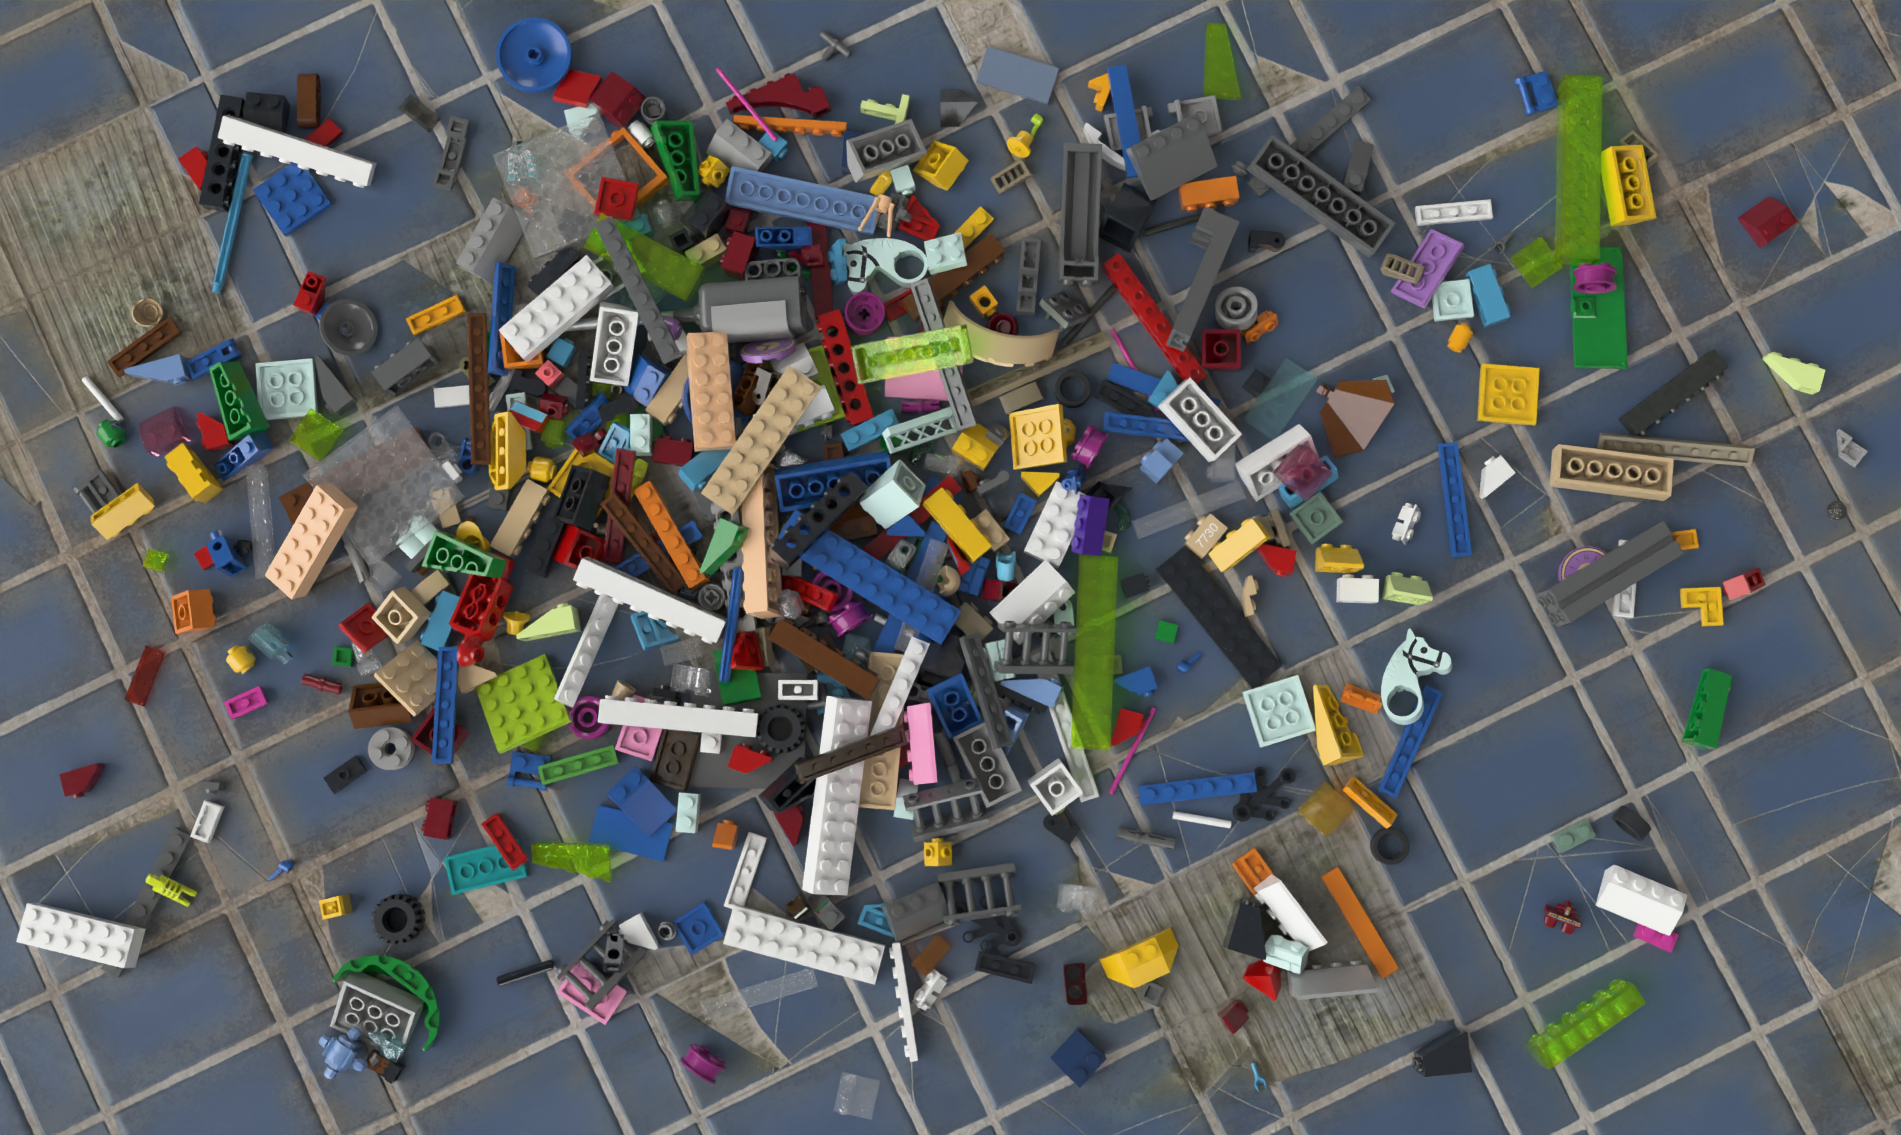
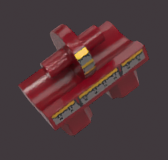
(1564, 914)

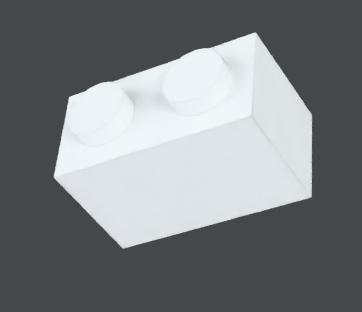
(1357, 589)
(798, 690)

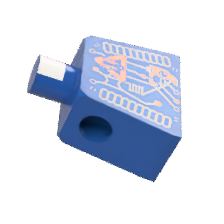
(225, 554)

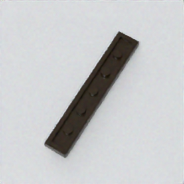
(851, 754)

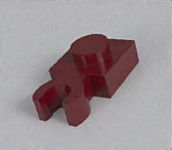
(810, 255)

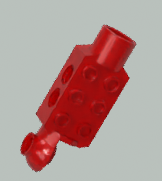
(480, 612)

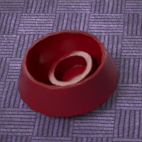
(1003, 323)

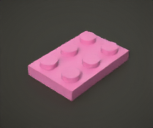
(639, 740)
(605, 1008)

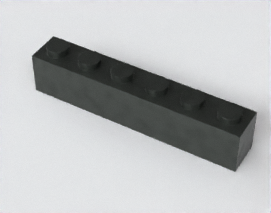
(1672, 393)

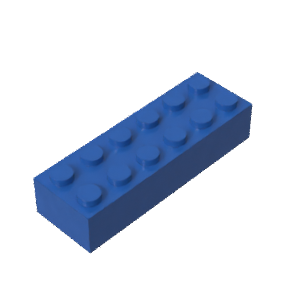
(805, 483)

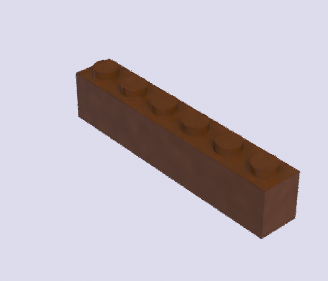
(948, 283)
(824, 659)

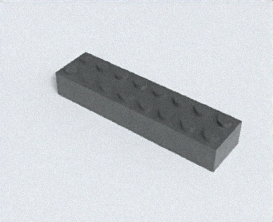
(1320, 196)

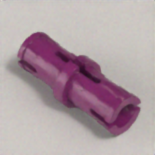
(919, 406)

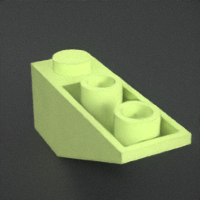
(1798, 375)

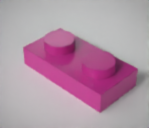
(246, 702)
(1656, 938)

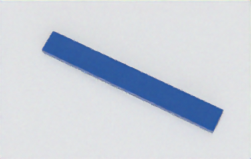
(891, 629)

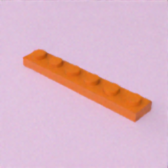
(798, 126)

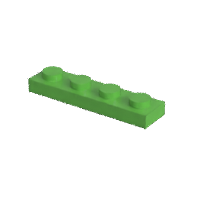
(577, 765)

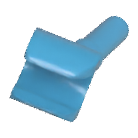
(1257, 1076)

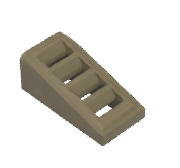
(1649, 151)
(1021, 162)
(1396, 260)

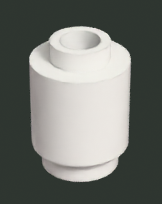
(641, 134)

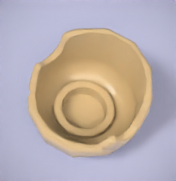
(147, 312)
(950, 581)

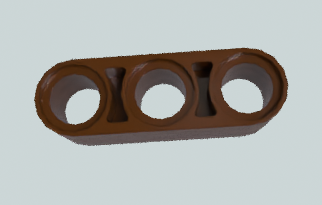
(308, 100)
(742, 396)

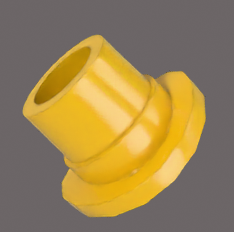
(1020, 144)
(515, 621)

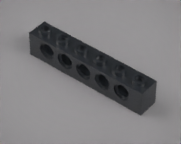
(212, 180)
(788, 556)

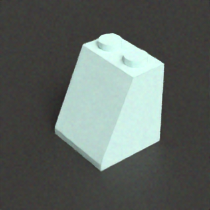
(893, 495)

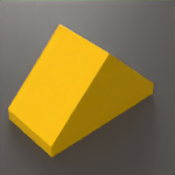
(1039, 481)
(336, 906)

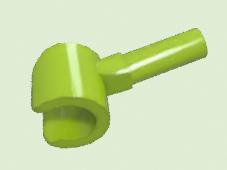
(1038, 121)

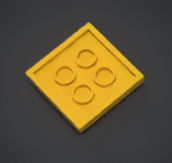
(1508, 394)
(1038, 437)
(592, 462)

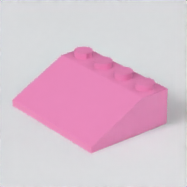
(917, 386)
(921, 743)

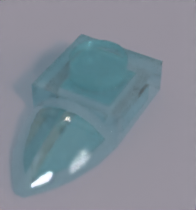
(388, 1045)

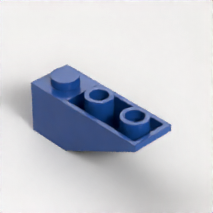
(783, 237)
(244, 454)

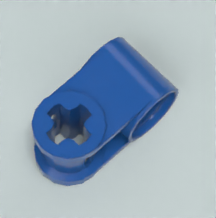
(465, 457)

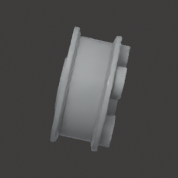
(1236, 298)
(379, 745)

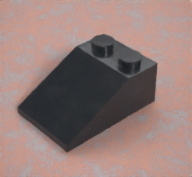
(267, 111)

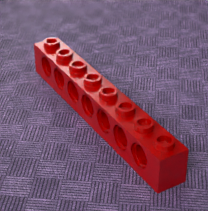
(1151, 318)

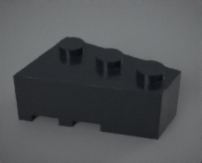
(787, 790)

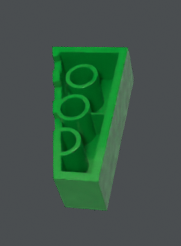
(678, 154)
(237, 401)
(458, 555)
(1707, 710)

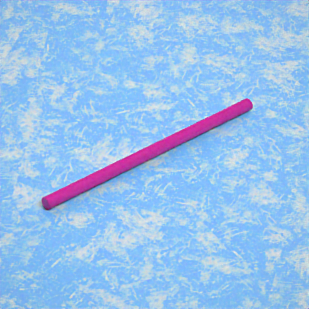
(747, 105)
(1125, 353)
(1130, 754)

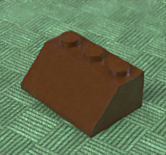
(854, 525)
(375, 706)

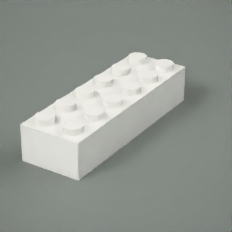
(556, 309)
(81, 935)

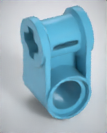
(1005, 565)

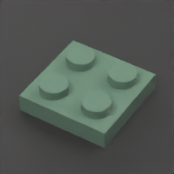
(1315, 518)

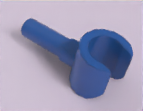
(1184, 667)
(284, 866)

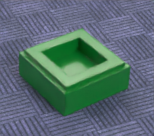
(1166, 632)
(343, 656)

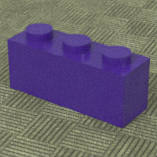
(1090, 525)

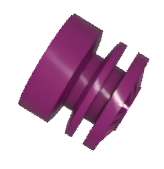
(867, 303)

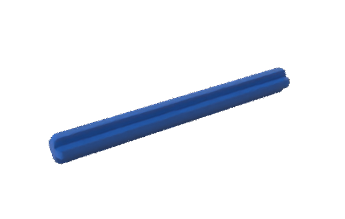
(731, 624)

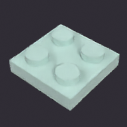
(945, 253)
(1453, 301)

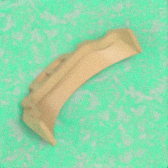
(1002, 348)

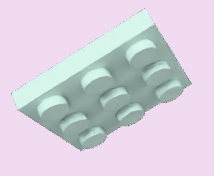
(286, 388)
(1279, 711)

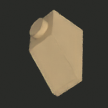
(473, 676)

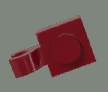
(589, 444)

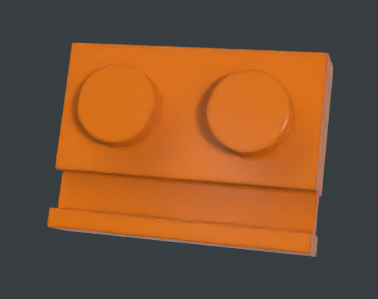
(1251, 869)

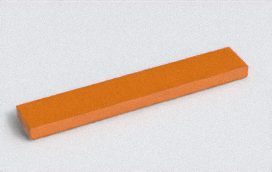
(1359, 922)

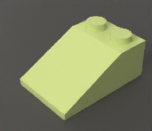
(1406, 590)
(554, 623)

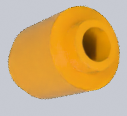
(1460, 337)

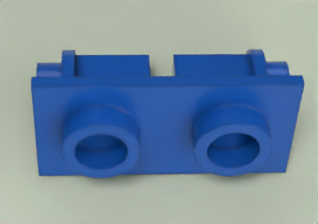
(1074, 479)

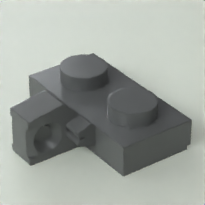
(899, 213)

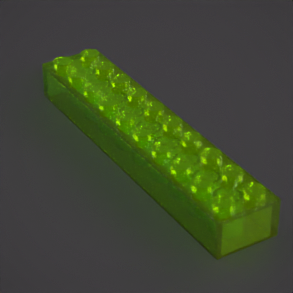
(1578, 170)
(1094, 653)

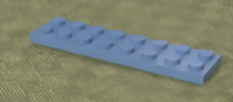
(800, 200)

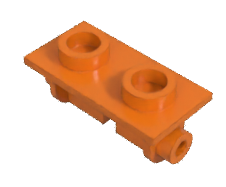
(1265, 322)
(1361, 698)

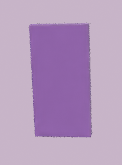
(1437, 255)

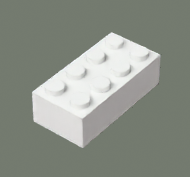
(1199, 420)
(1055, 527)

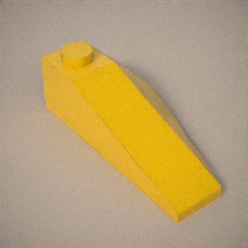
(1334, 738)

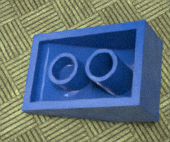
(954, 706)
(641, 801)

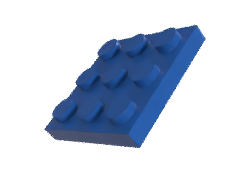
(292, 198)

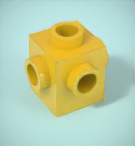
(713, 172)
(938, 853)

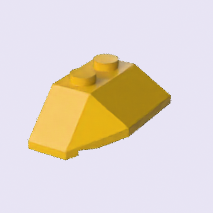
(507, 451)
(1142, 960)

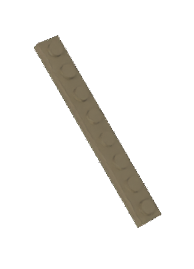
(1023, 375)
(1678, 449)

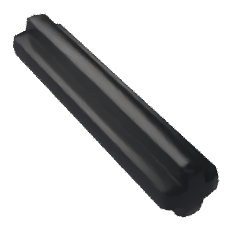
(525, 973)

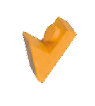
(1102, 85)

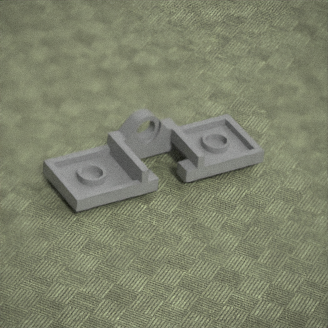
(1204, 106)

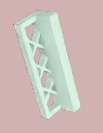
(915, 424)

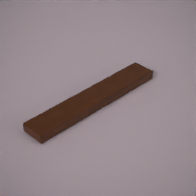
(643, 542)

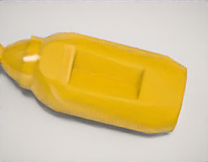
(881, 184)

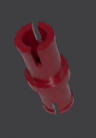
(322, 684)

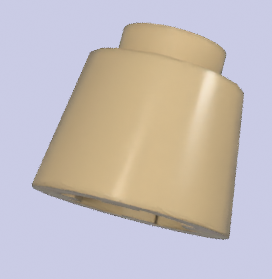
(623, 690)

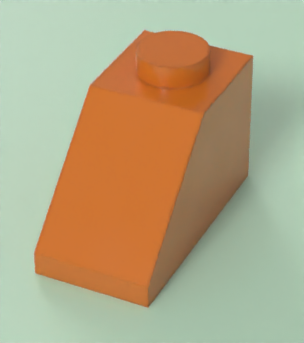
(725, 835)

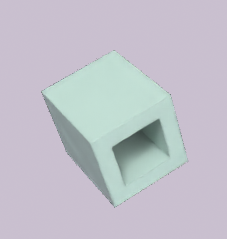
(903, 180)

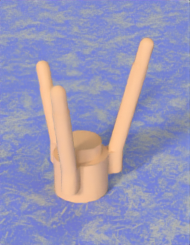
(882, 205)

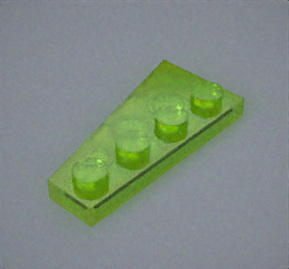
(1219, 67)
(583, 858)

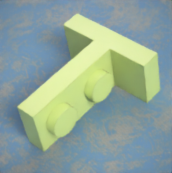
(887, 111)

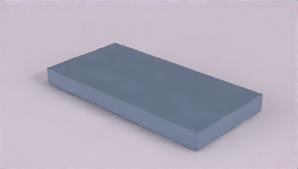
(1017, 75)

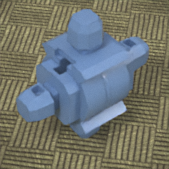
(342, 1053)

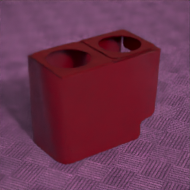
(1069, 982)

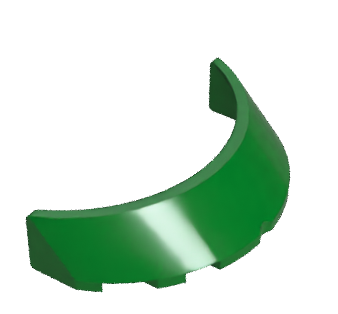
(406, 976)

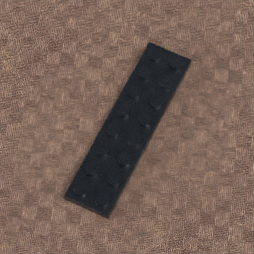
(1218, 617)

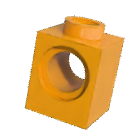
(981, 294)

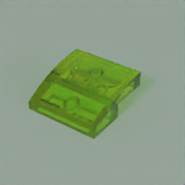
(1536, 262)
(315, 435)

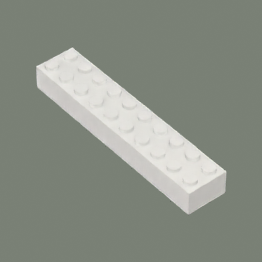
(836, 801)

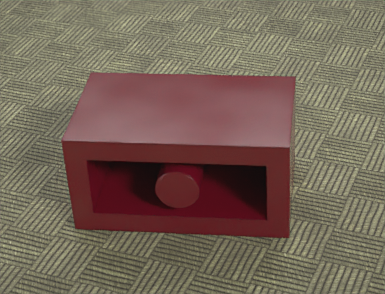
(672, 452)
(439, 818)

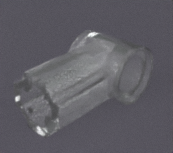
(947, 464)
(367, 663)

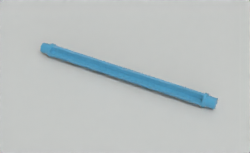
(232, 222)

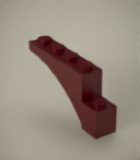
(786, 94)

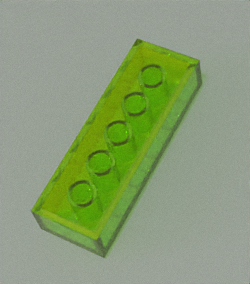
(656, 262)
(912, 354)
(1585, 1023)

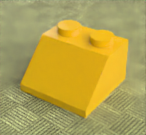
(941, 165)
(975, 447)

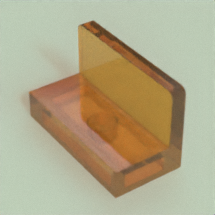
(931, 954)

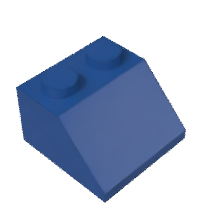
(645, 379)

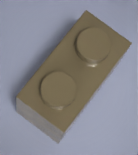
(971, 622)

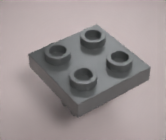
(1063, 310)

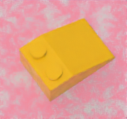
(1337, 559)

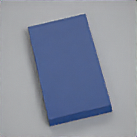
(618, 830)

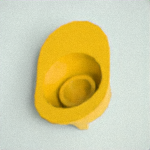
(471, 533)

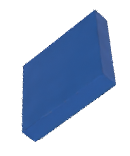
(698, 928)

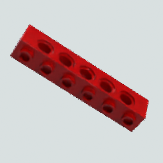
(835, 320)

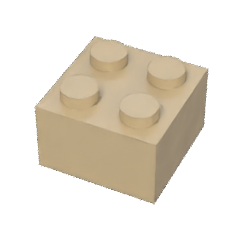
(401, 615)

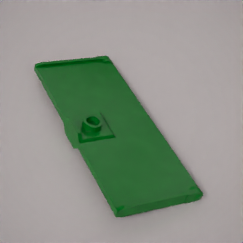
(1600, 320)

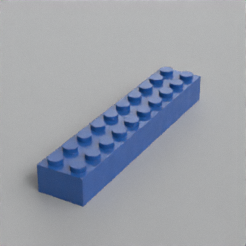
(879, 584)

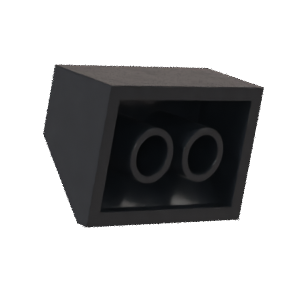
(553, 270)
(581, 497)

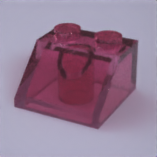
(163, 432)
(1302, 472)

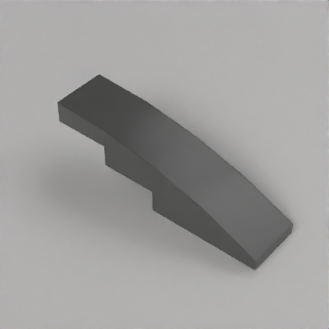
(1028, 276)

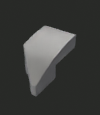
(1849, 450)

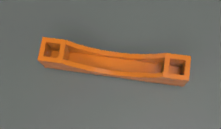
(670, 535)

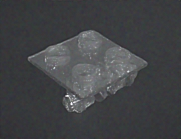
(856, 1095)

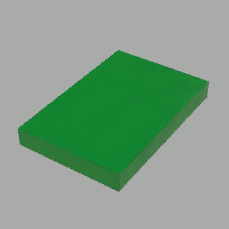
(741, 687)

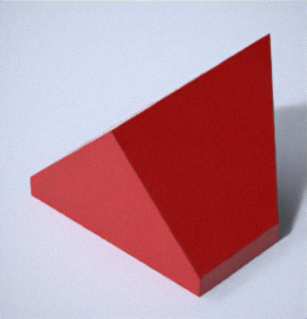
(1264, 978)

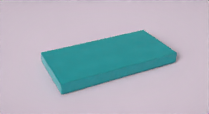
(480, 869)

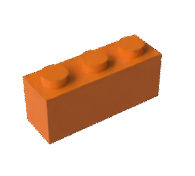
(1208, 193)

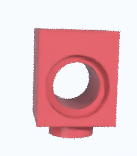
(550, 374)

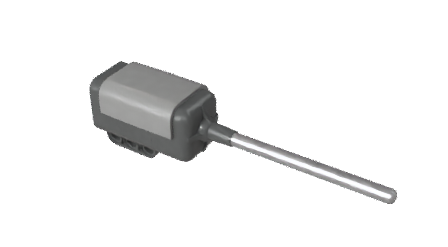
(746, 310)

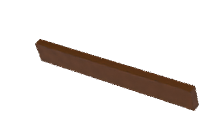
(479, 389)

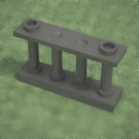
(1043, 665)
(951, 823)
(967, 878)
(606, 983)

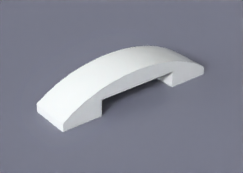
(1093, 137)

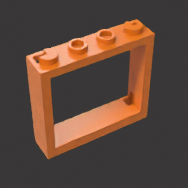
(655, 184)

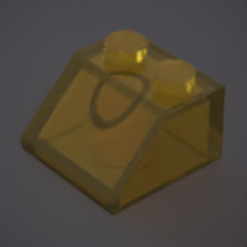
(1325, 809)

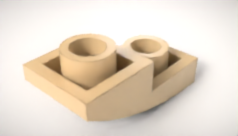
(431, 587)
(1249, 589)

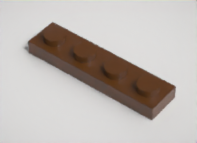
(144, 346)

